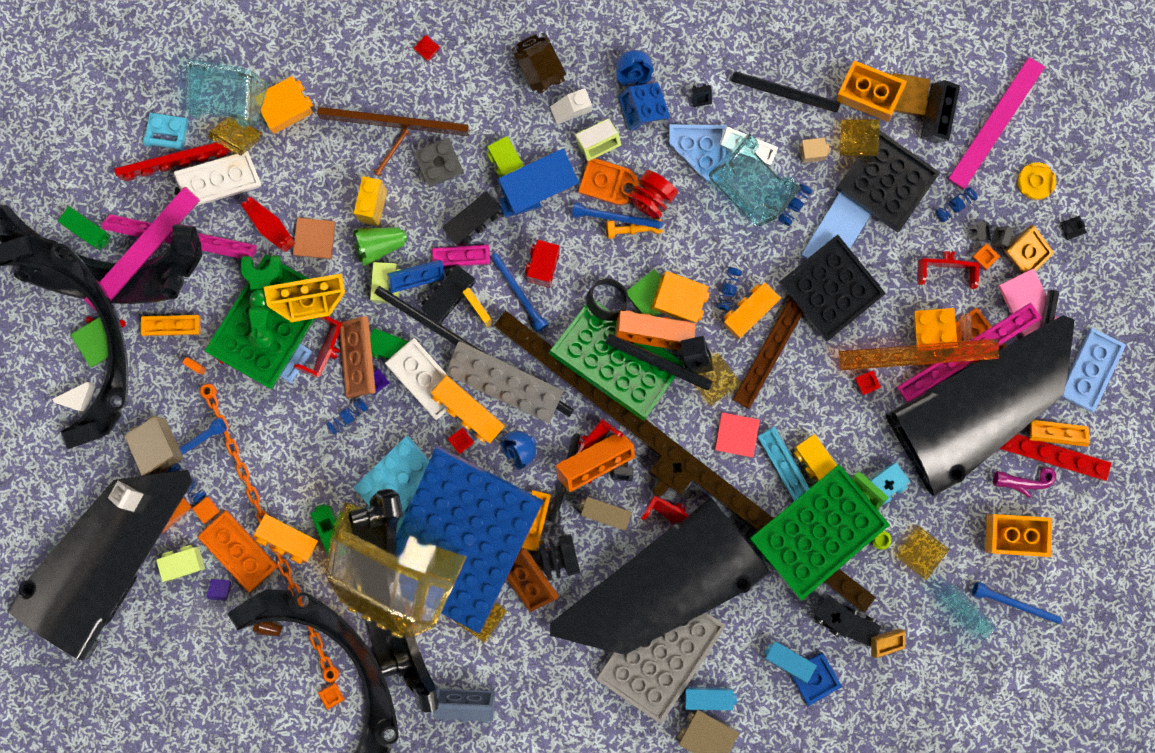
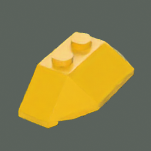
(306, 297)

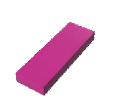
(462, 255)

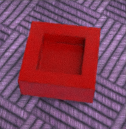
(426, 48)
(867, 382)
(461, 441)

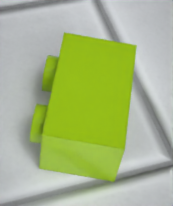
(504, 156)

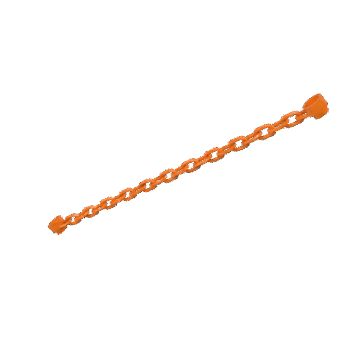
(213, 391)

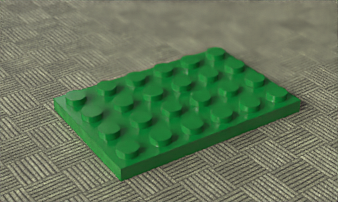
(232, 338)
(615, 373)
(819, 532)

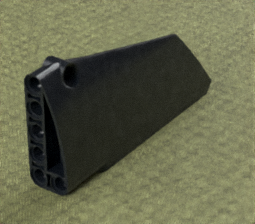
(97, 564)
(664, 584)

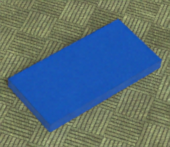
(538, 181)

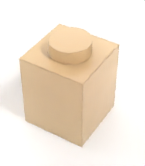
(814, 150)

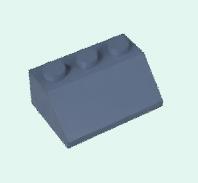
(465, 705)

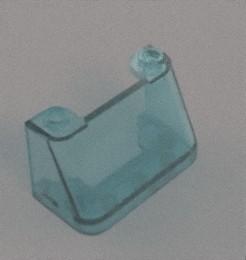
(224, 92)
(752, 184)

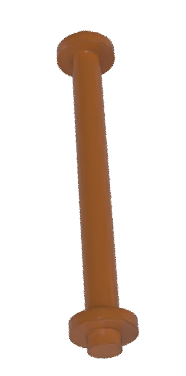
(404, 132)

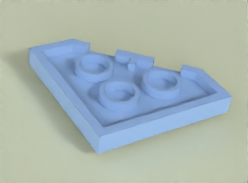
(698, 146)

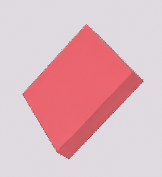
(737, 435)

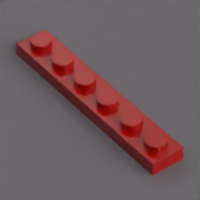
(165, 162)
(1058, 457)

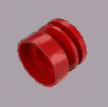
(654, 192)

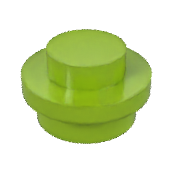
(882, 541)

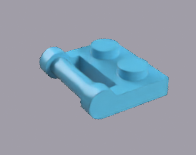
(167, 126)

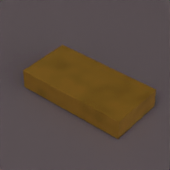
(887, 643)

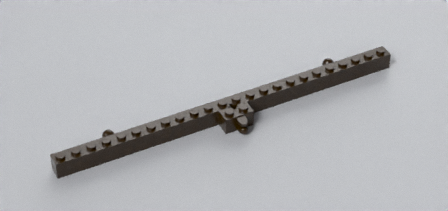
(668, 450)

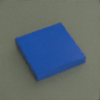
(821, 682)

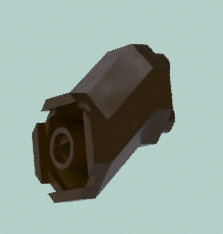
(539, 62)

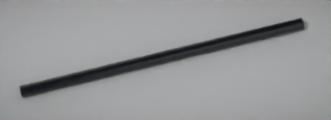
(439, 329)

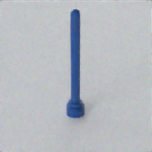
(581, 211)
(538, 322)
(216, 427)
(981, 591)

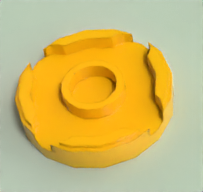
(1032, 185)

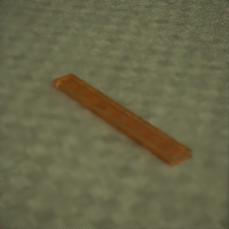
(919, 354)

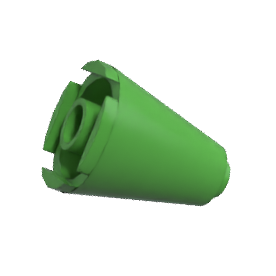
(377, 242)

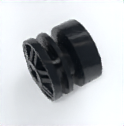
(559, 557)

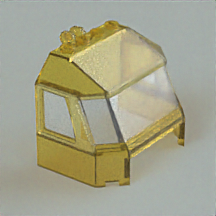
(393, 591)

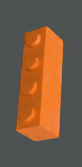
(653, 330)
(594, 461)

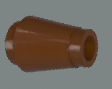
(268, 629)

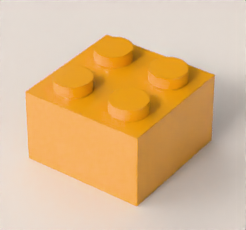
(935, 326)

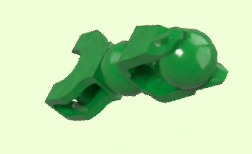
(260, 314)

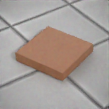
(314, 238)

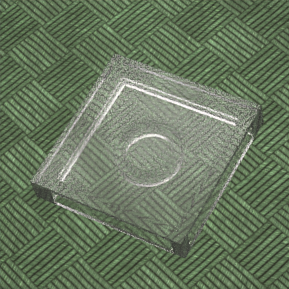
(210, 616)

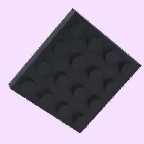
(889, 182)
(832, 288)

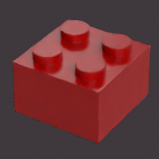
(543, 263)

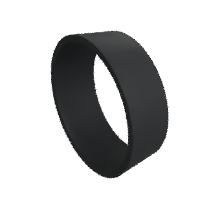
(599, 312)

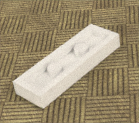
(731, 138)

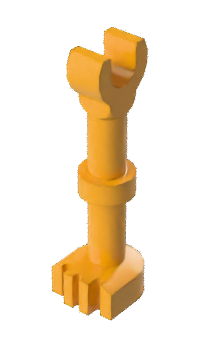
(632, 229)

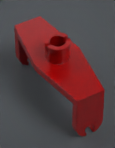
(268, 224)
(948, 262)
(326, 351)
(598, 435)
(670, 512)

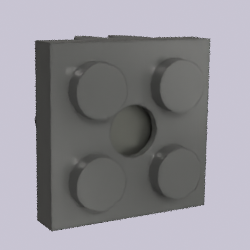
(438, 162)

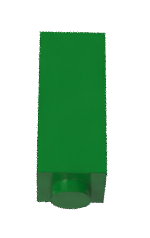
(84, 228)
(324, 520)

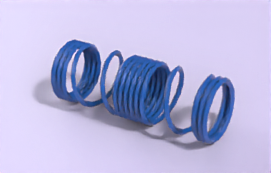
(798, 204)
(959, 204)
(731, 289)
(347, 416)
(199, 496)

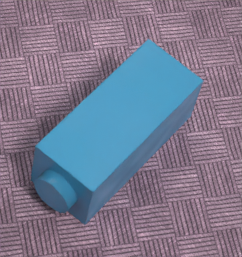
(789, 662)
(709, 698)

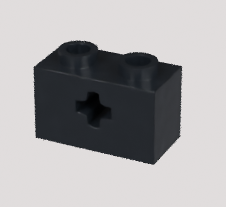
(696, 355)
(846, 619)

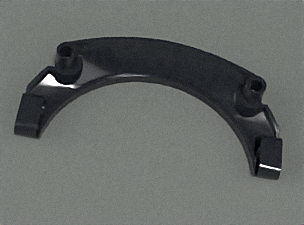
(44, 254)
(154, 282)
(282, 606)
(394, 654)

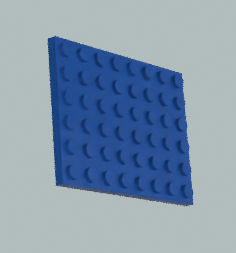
(475, 517)

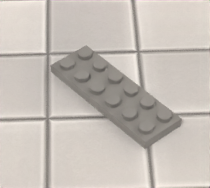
(504, 382)

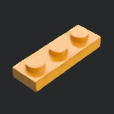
(170, 325)
(1059, 433)
(534, 535)

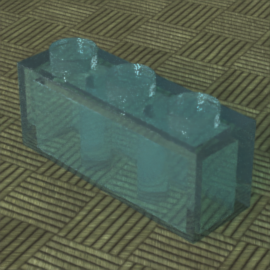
(966, 611)

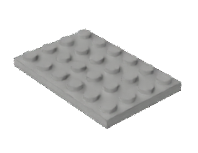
(661, 669)

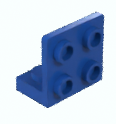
(643, 105)

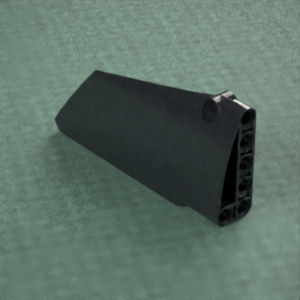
(983, 406)

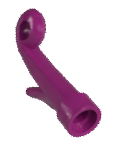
(1002, 479)

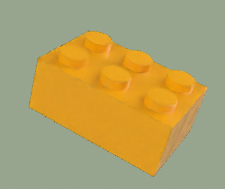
(871, 91)
(1018, 535)

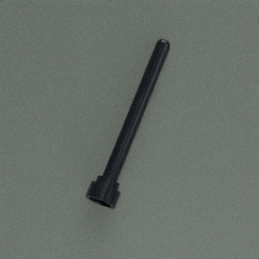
(554, 514)

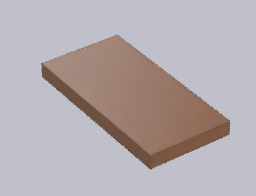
(357, 357)

